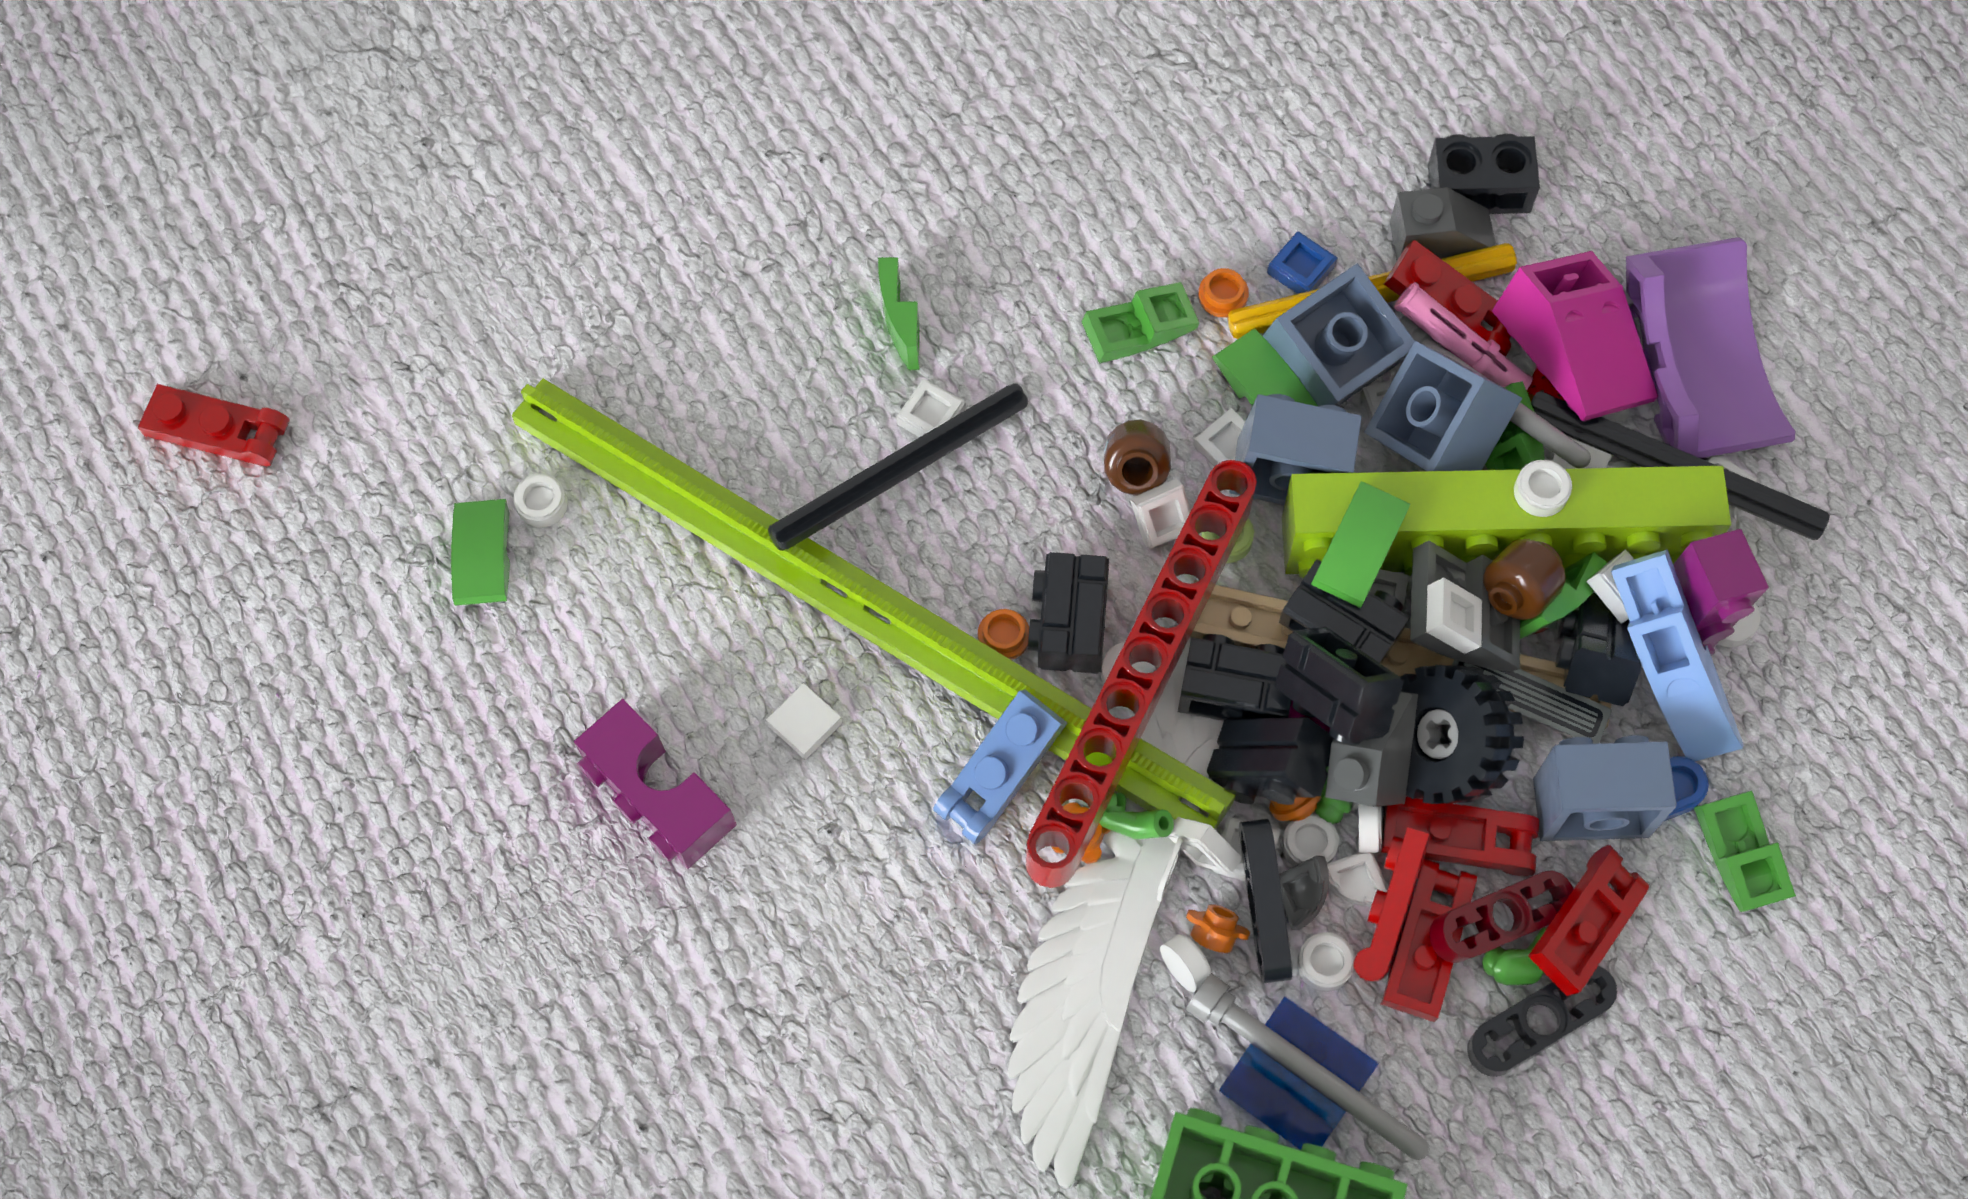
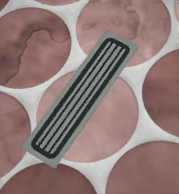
(1551, 703)

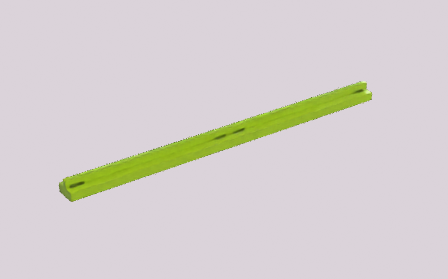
(914, 634)

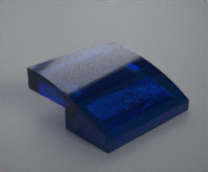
(1280, 1096)

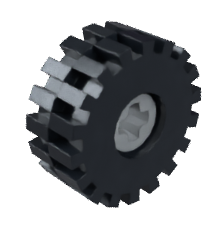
(1479, 734)

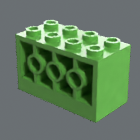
(1257, 1167)

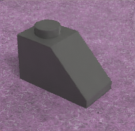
(1440, 222)
(1376, 768)

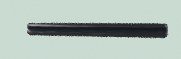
(1649, 452)
(897, 467)

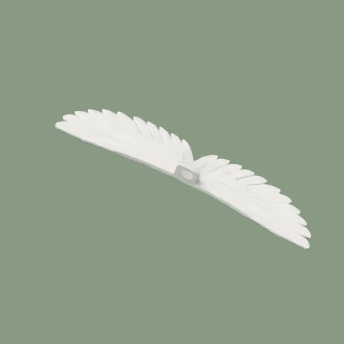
(1091, 962)

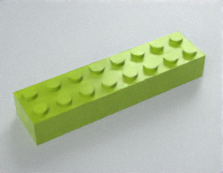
(1479, 514)

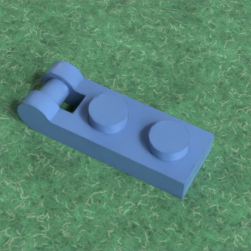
(1001, 765)

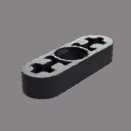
(1265, 901)
(1516, 1053)

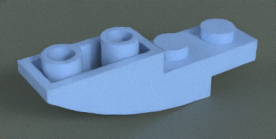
(1675, 658)

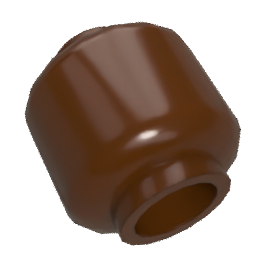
(1137, 457)
(1524, 579)

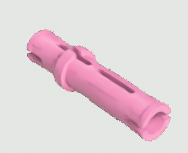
(1458, 337)

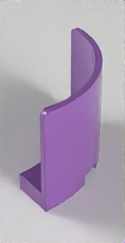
(1704, 349)

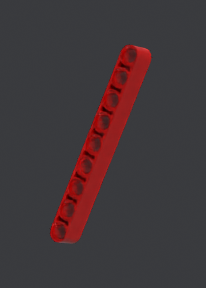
(1135, 689)

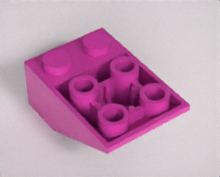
(1578, 333)

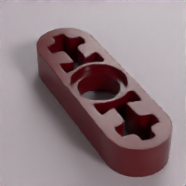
(1481, 913)

